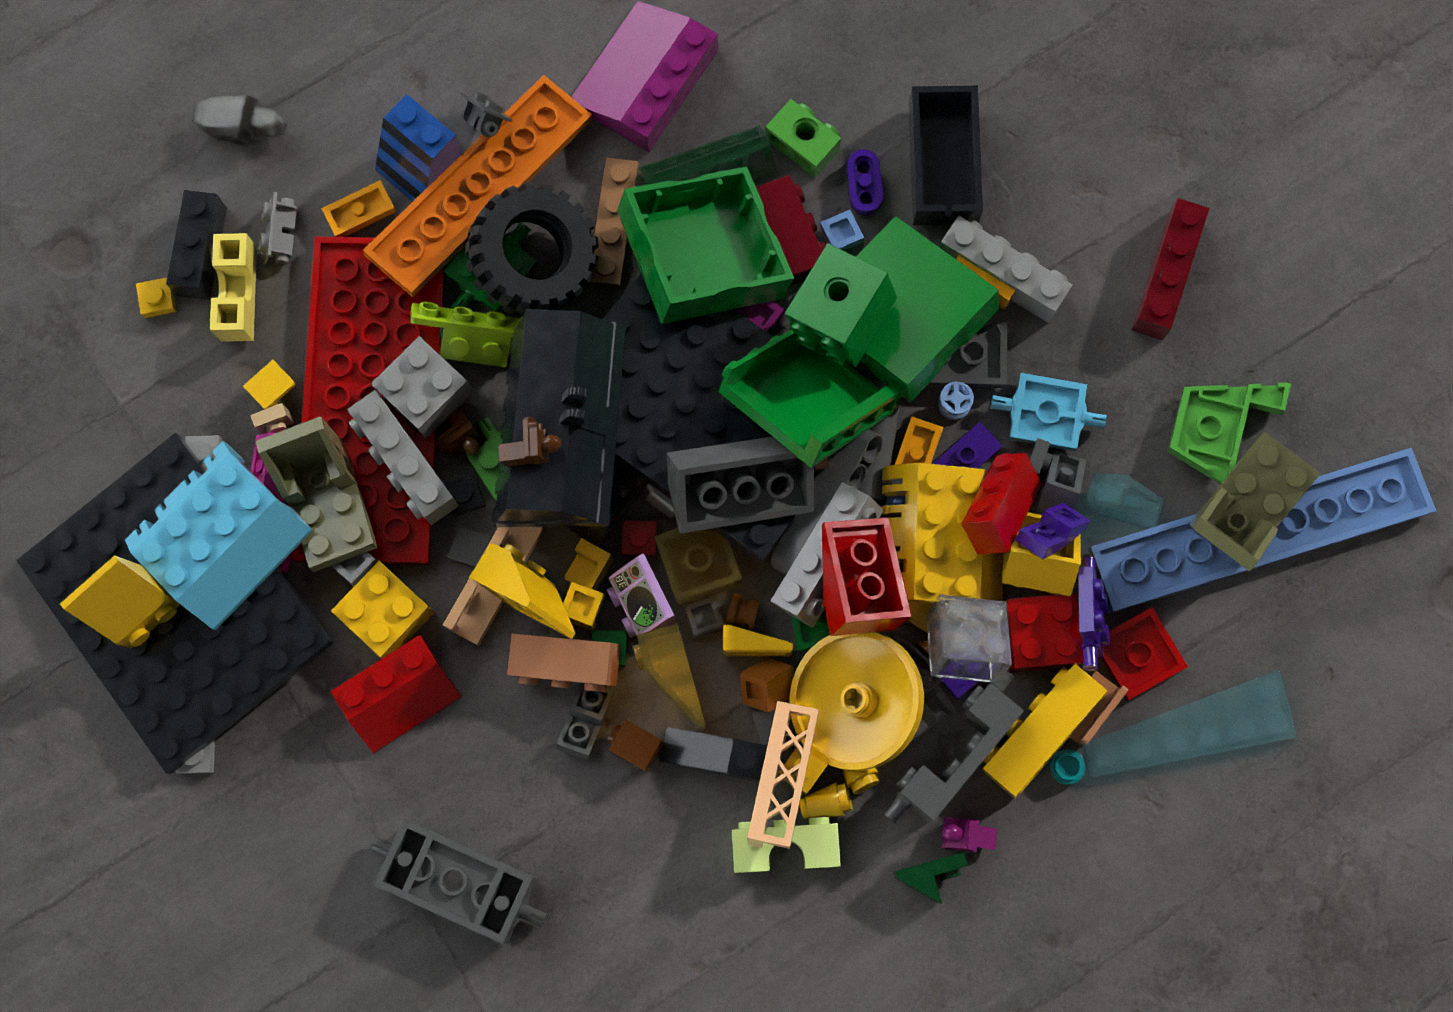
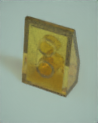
(667, 665)

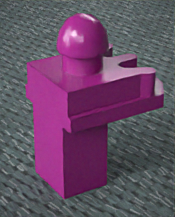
(967, 835)

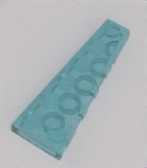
(1219, 723)

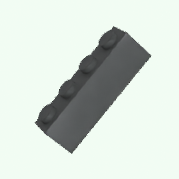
(738, 484)

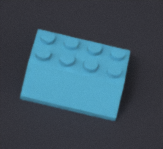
(217, 537)

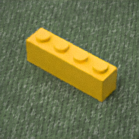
(1044, 730)

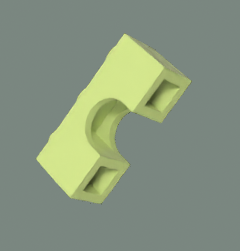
(817, 842)

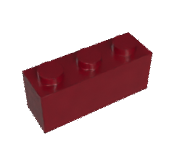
(791, 225)

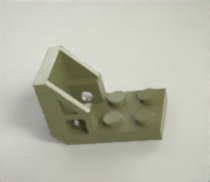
(322, 488)
(1254, 500)

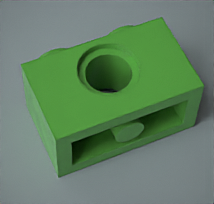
(811, 154)

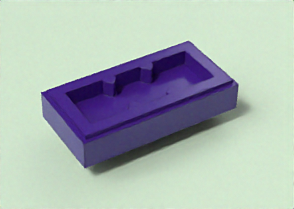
(972, 449)

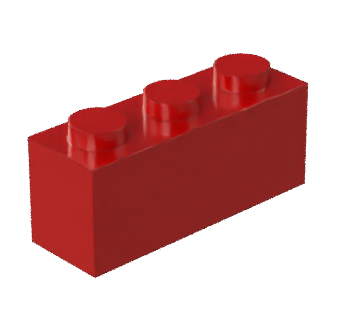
(1001, 503)

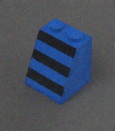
(414, 148)

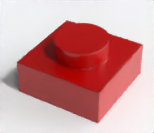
(639, 538)

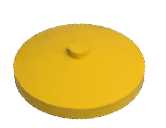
(865, 699)

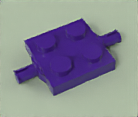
(1092, 607)

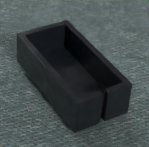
(945, 154)

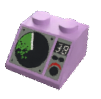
(640, 597)

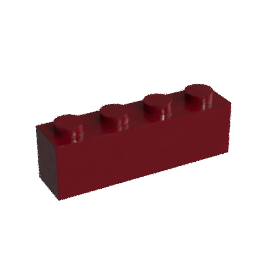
(1170, 269)

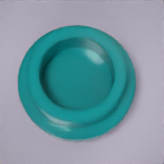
(1067, 766)

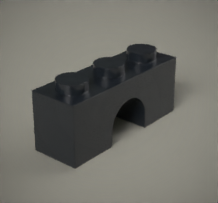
(190, 263)

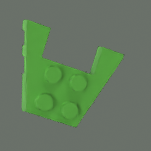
(1213, 422)

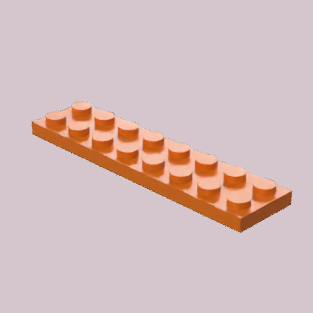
(439, 219)

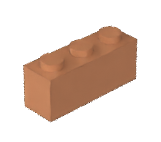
(563, 661)

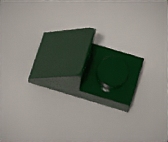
(922, 877)

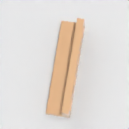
(476, 605)
(770, 778)

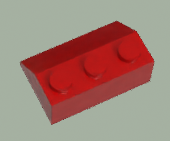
(396, 694)

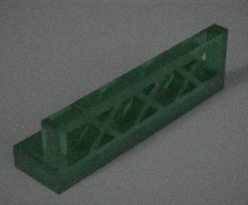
(712, 156)

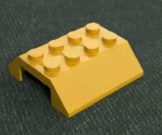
(930, 533)

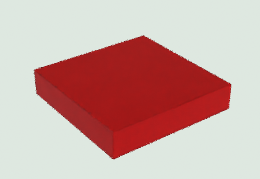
(1141, 654)

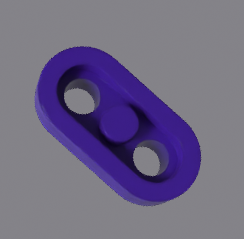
(864, 184)

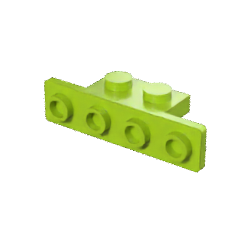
(468, 334)

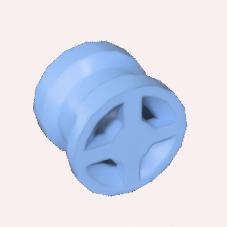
(957, 394)

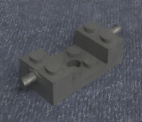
(992, 716)
(492, 892)

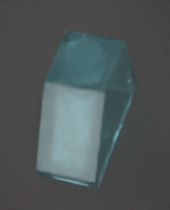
(1124, 500)

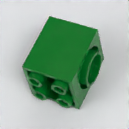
(841, 305)

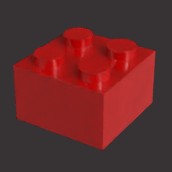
(1044, 633)

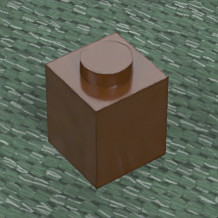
(634, 745)

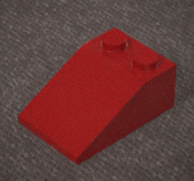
(862, 577)

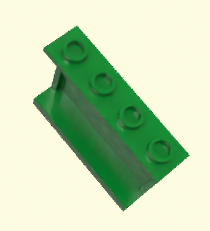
(806, 397)

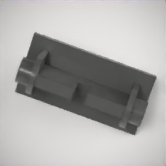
(483, 113)

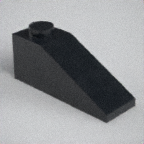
(713, 754)

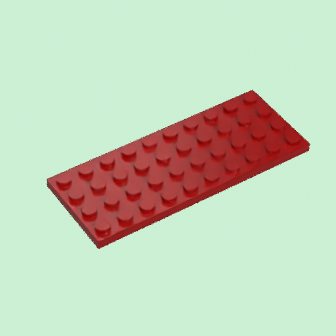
(354, 334)

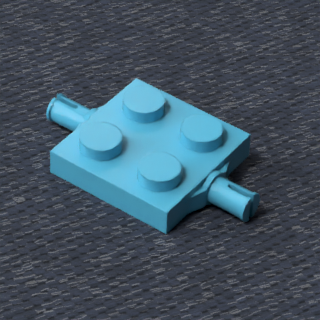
(1048, 411)

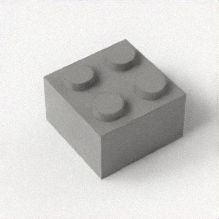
(422, 387)

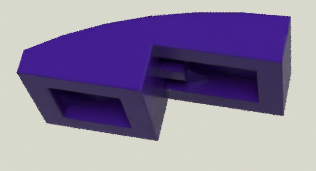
(1054, 530)

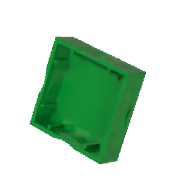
(704, 244)
(934, 312)

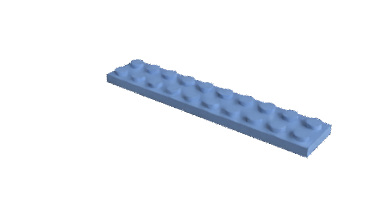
(1330, 511)

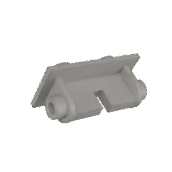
(278, 217)

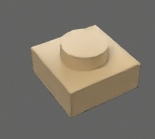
(272, 419)

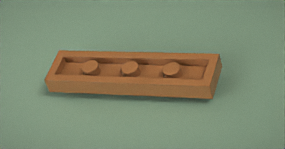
(610, 232)

